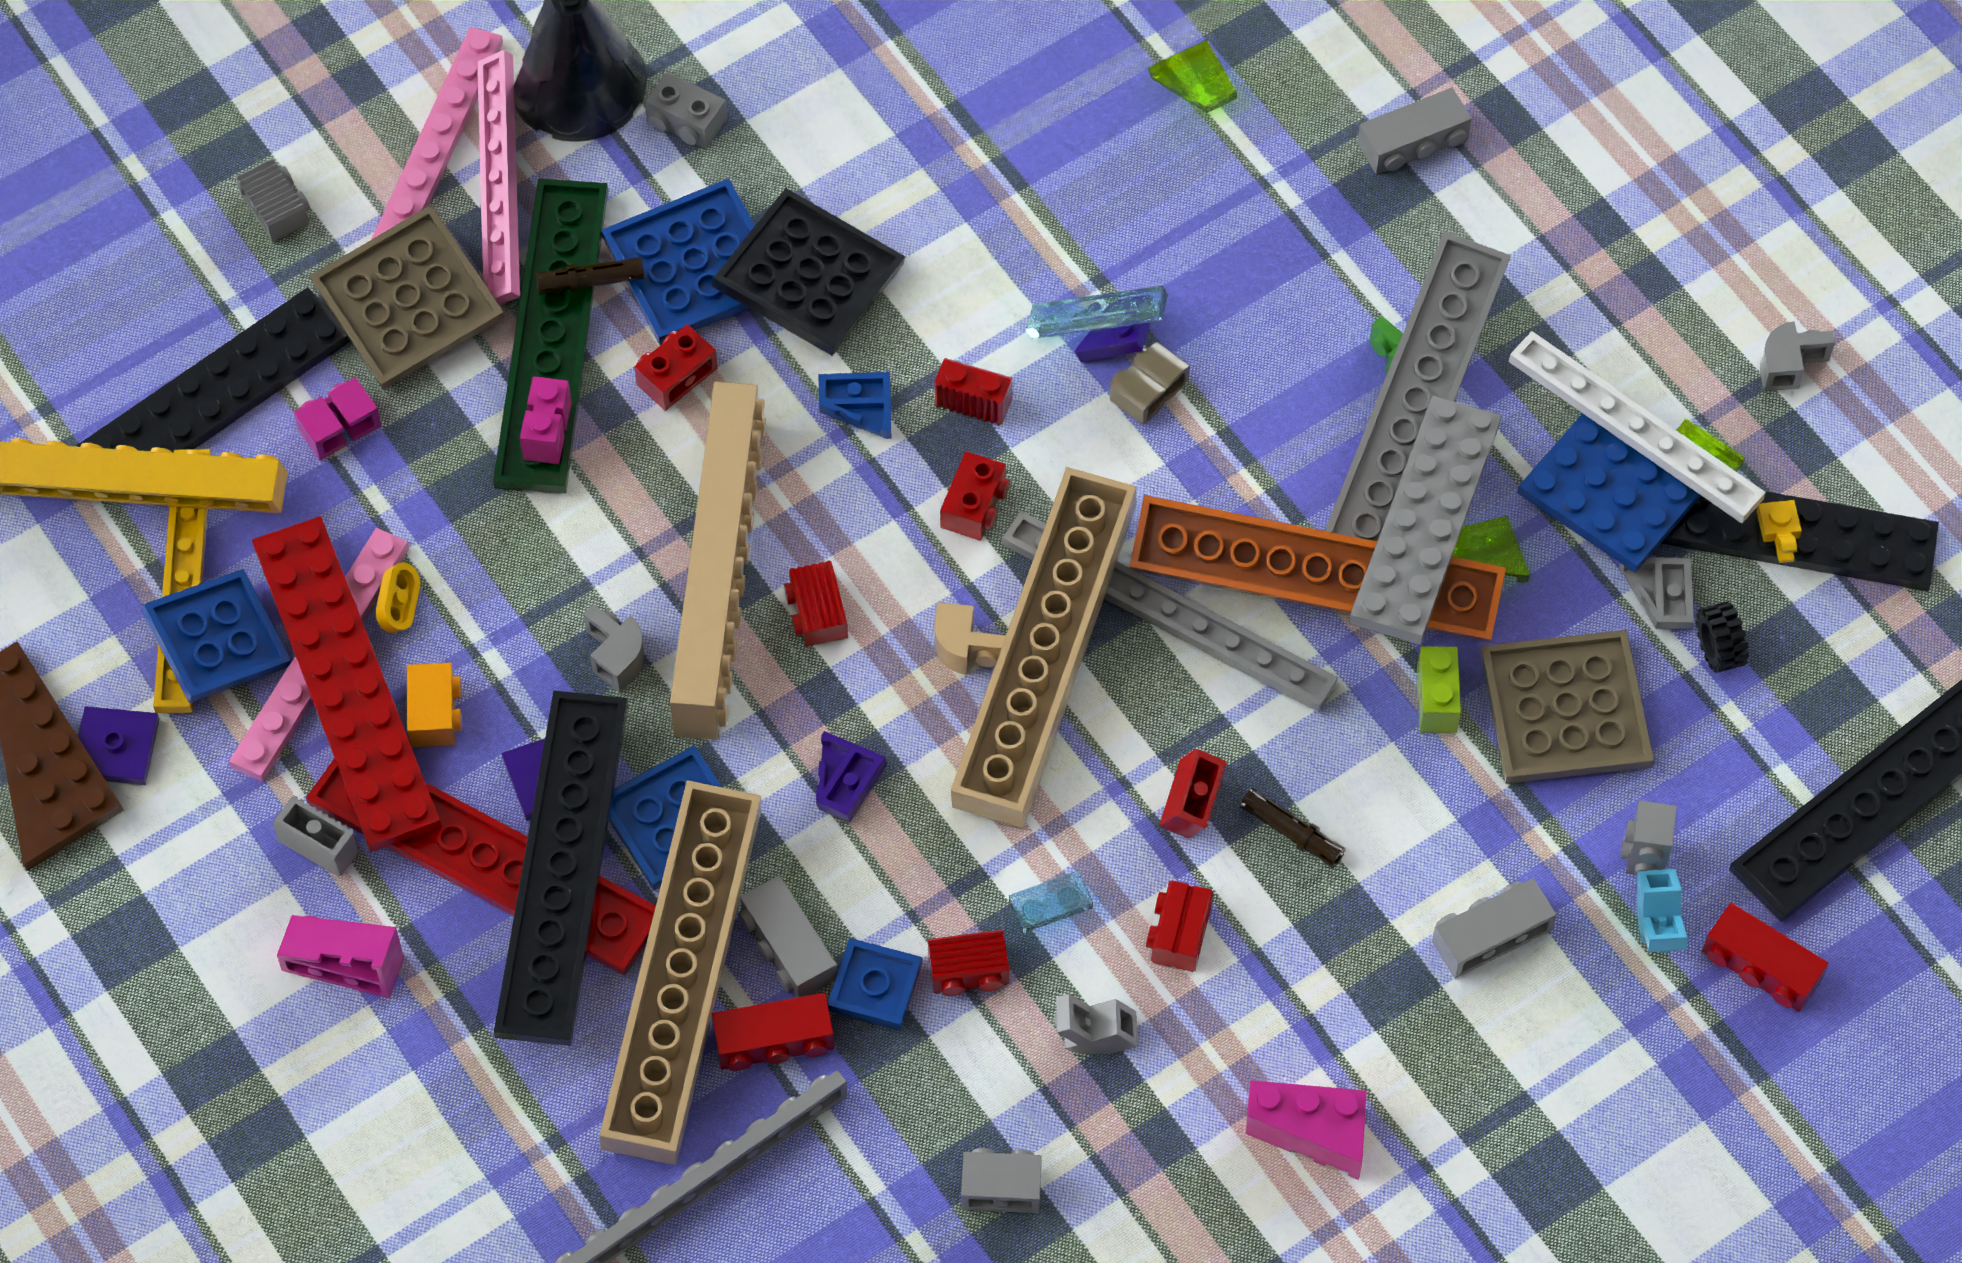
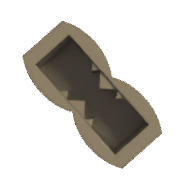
(1148, 382)

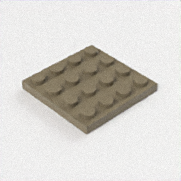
(407, 297)
(1566, 706)

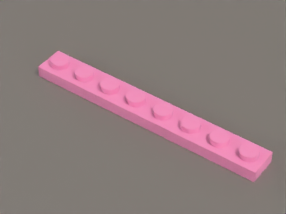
(440, 131)
(498, 176)
(291, 696)

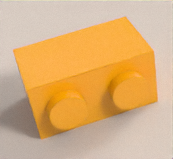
(431, 705)

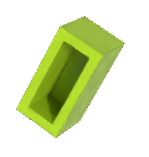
(1438, 689)

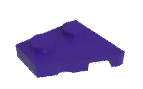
(1112, 342)
(845, 776)

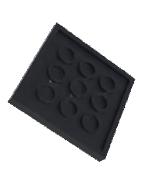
(808, 271)

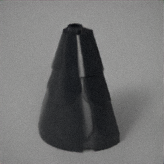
(578, 73)

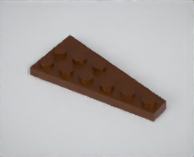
(49, 772)

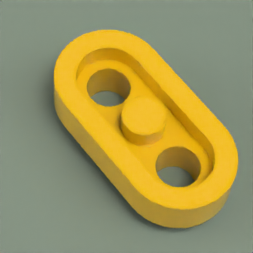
(398, 603)

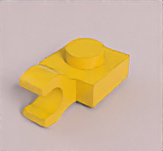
(1780, 524)

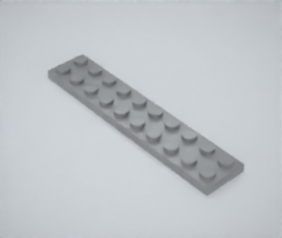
(1426, 363)

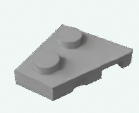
(1664, 591)

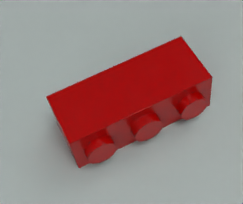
(1764, 957)
(773, 1032)

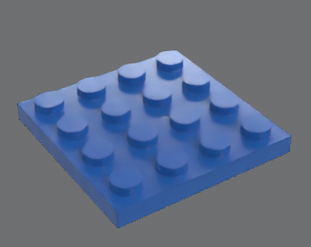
(680, 255)
(1608, 493)

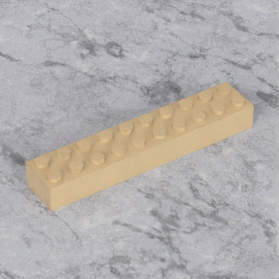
(718, 561)
(1044, 648)
(680, 973)

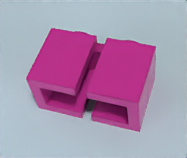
(323, 419)
(545, 420)

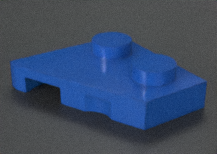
(858, 400)

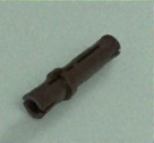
(580, 277)
(1301, 833)

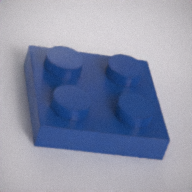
(875, 984)

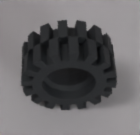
(1722, 637)

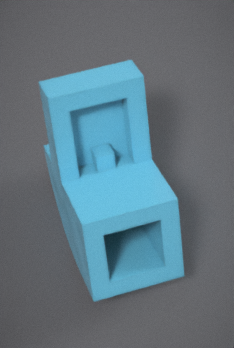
(1660, 910)

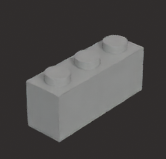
(1414, 131)
(1493, 927)
(787, 938)

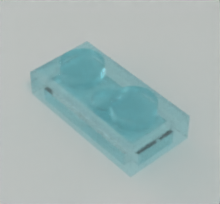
(1050, 901)

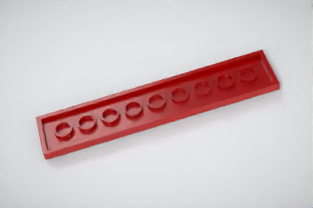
(346, 684)
(488, 862)

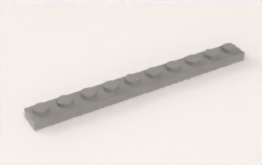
(1197, 625)
(703, 1178)

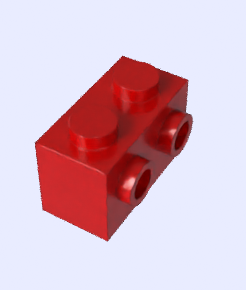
(675, 367)
(974, 495)

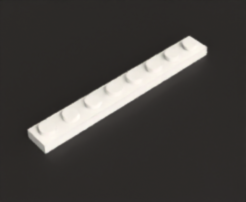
(1637, 427)

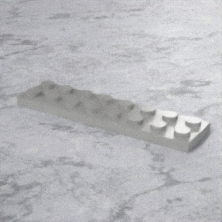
(1425, 520)

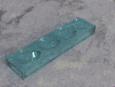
(1097, 312)

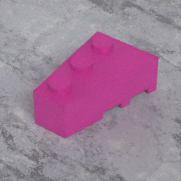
(342, 953)
(1311, 1121)

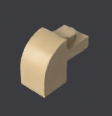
(957, 642)

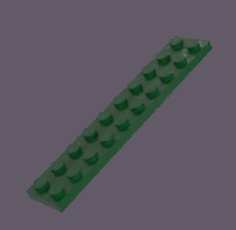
(551, 326)

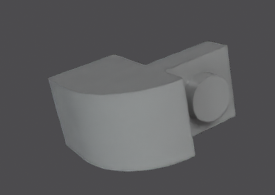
(1787, 351)
(621, 648)
(1095, 1028)

